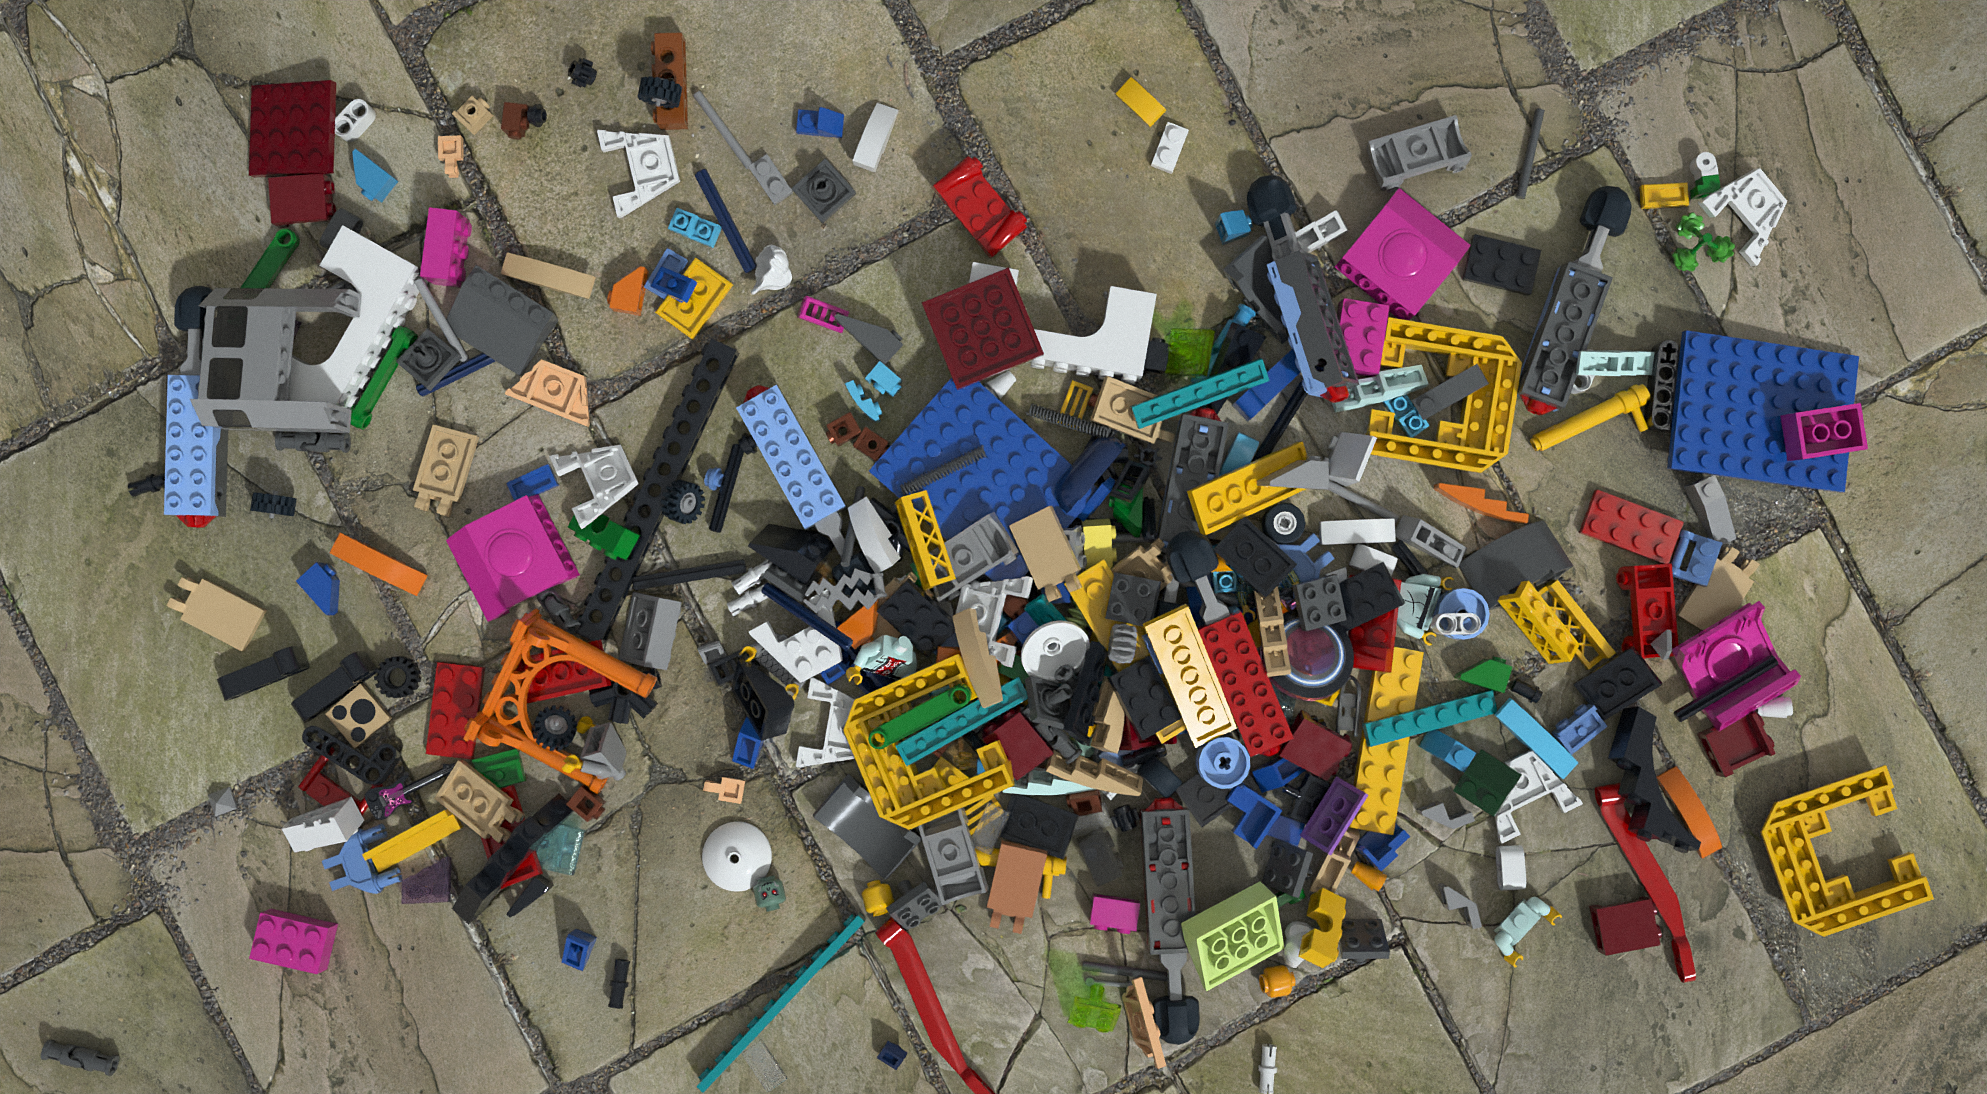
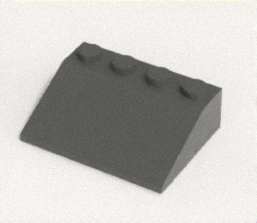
(499, 320)

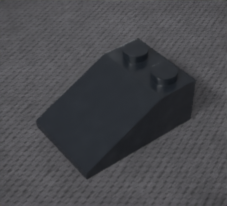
(793, 550)
(762, 700)

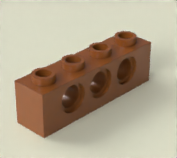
(674, 45)

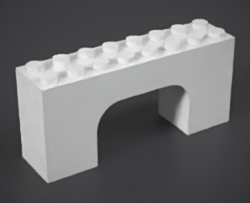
(385, 301)
(1112, 351)

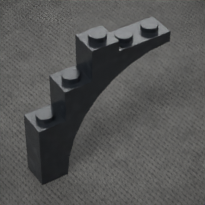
(1639, 785)
(506, 860)

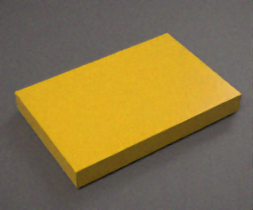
(706, 297)

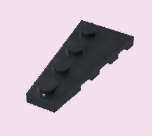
(1237, 349)
(1086, 694)

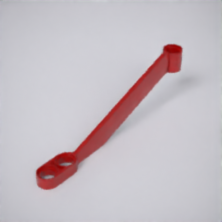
(1649, 874)
(927, 1002)

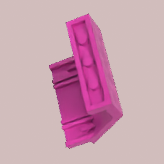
(1403, 256)
(511, 555)
(1726, 651)

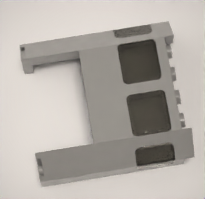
(251, 357)

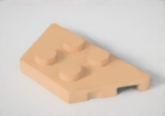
(554, 391)
(1141, 1021)

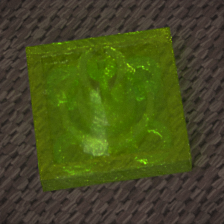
(1189, 352)
(1094, 1012)

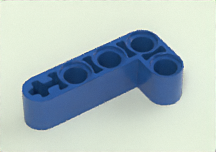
(1258, 396)

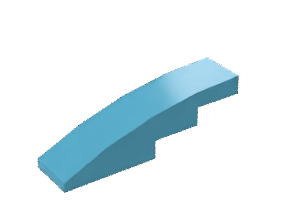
(1536, 738)

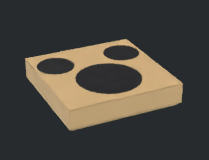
(358, 715)

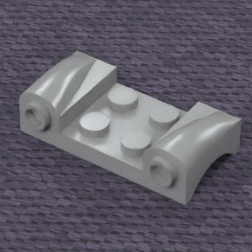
(1418, 152)
(973, 554)
(952, 857)

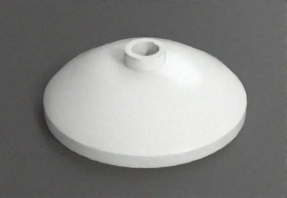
(1067, 648)
(748, 844)

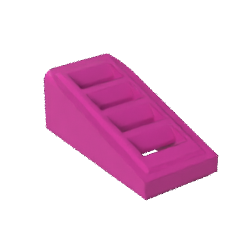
(825, 306)

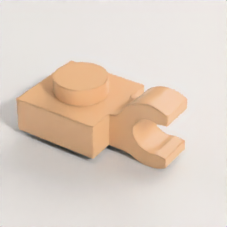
(451, 150)
(729, 789)

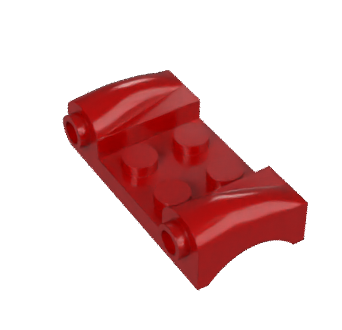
(979, 206)
(1651, 605)
(1375, 641)

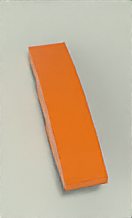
(1474, 500)
(378, 564)

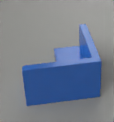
(1258, 814)
(1380, 848)

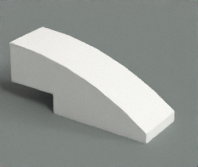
(875, 137)
(1321, 232)
(1357, 531)
(872, 535)

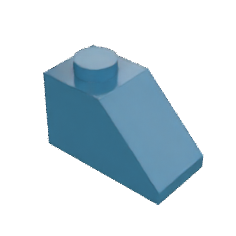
(371, 178)
(1233, 226)
(1447, 750)

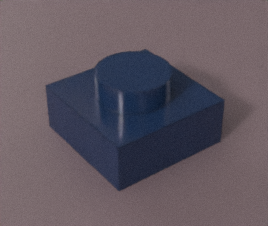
(892, 1055)

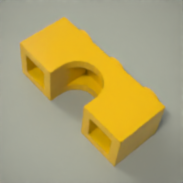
(1328, 911)

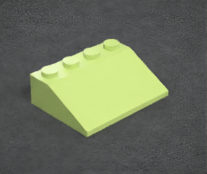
(1234, 935)

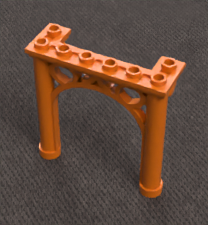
(540, 633)

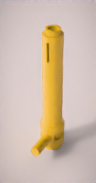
(1622, 402)
(1053, 867)

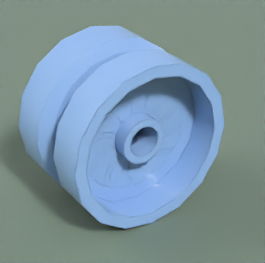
(1462, 601)
(1234, 769)

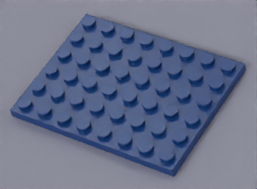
(1733, 403)
(1011, 481)

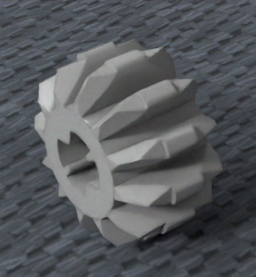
(1122, 643)

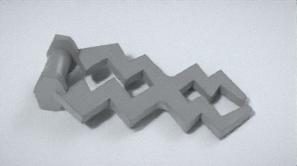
(837, 594)

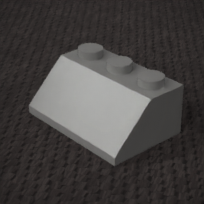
(650, 631)

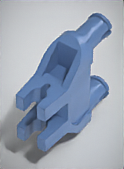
(1305, 567)
(359, 872)

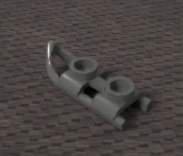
(1348, 701)

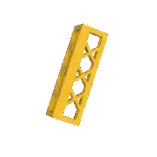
(916, 541)
(1543, 621)
(1581, 622)
(413, 840)

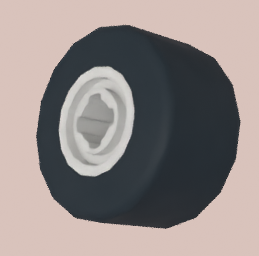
(1276, 527)
(1159, 776)

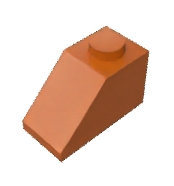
(629, 292)
(861, 625)

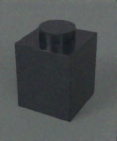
(1156, 356)

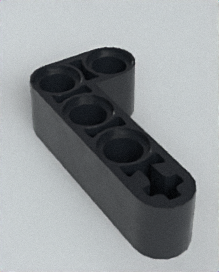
(1665, 387)
(352, 671)
(263, 673)
(347, 753)

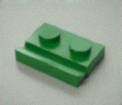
(501, 768)

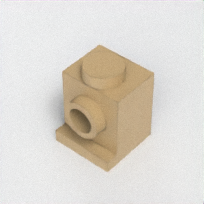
(478, 119)

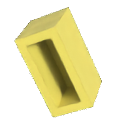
(1099, 542)

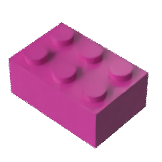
(445, 247)
(1364, 333)
(1824, 432)
(293, 941)

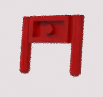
(326, 790)

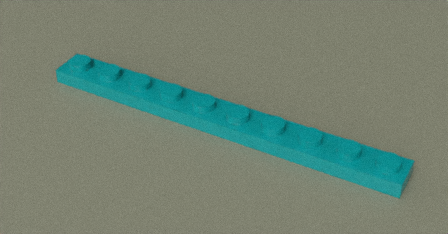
(773, 1007)

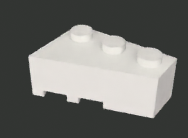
(323, 826)

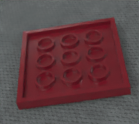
(292, 129)
(982, 328)

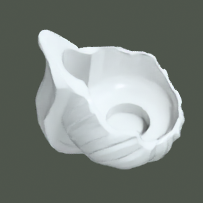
(772, 269)
(1294, 934)

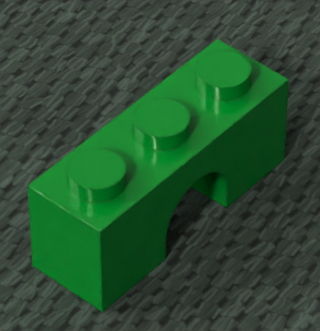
(615, 538)

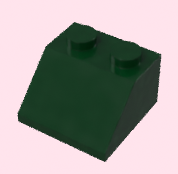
(1487, 782)

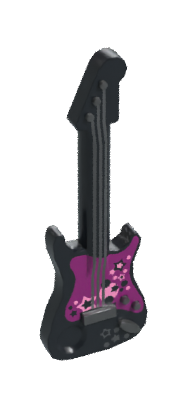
(386, 800)

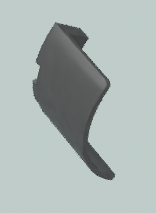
(1249, 276)
(1516, 557)
(854, 819)

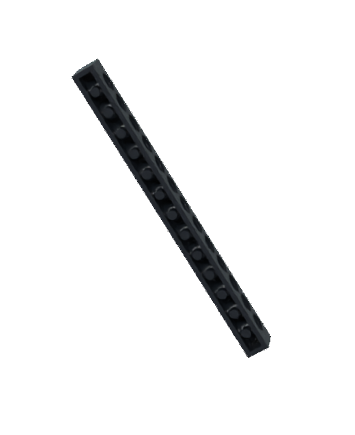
(717, 379)

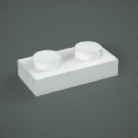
(1169, 147)

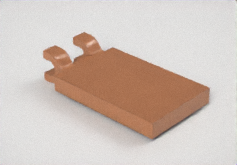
(1016, 883)

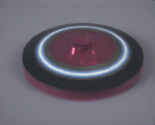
(1318, 660)

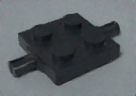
(1306, 797)

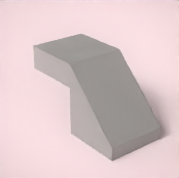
(1437, 812)
(1454, 900)

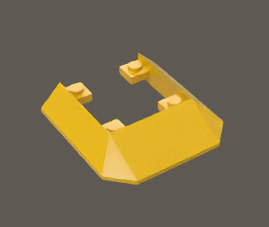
(1485, 414)
(898, 789)
(1832, 904)

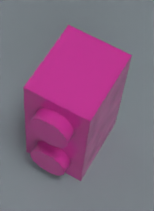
(1114, 913)

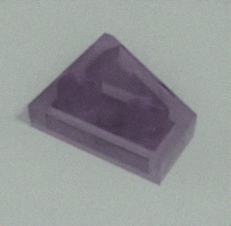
(429, 885)

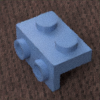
(1579, 728)

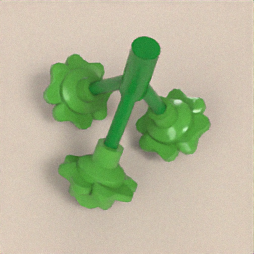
(1719, 249)

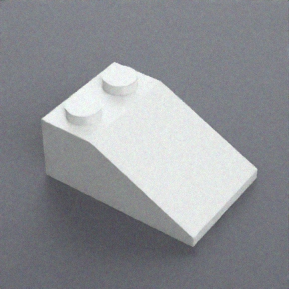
(1349, 457)

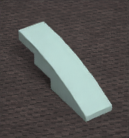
(1615, 362)
(1383, 387)
(1044, 783)

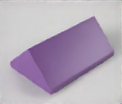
(1333, 815)

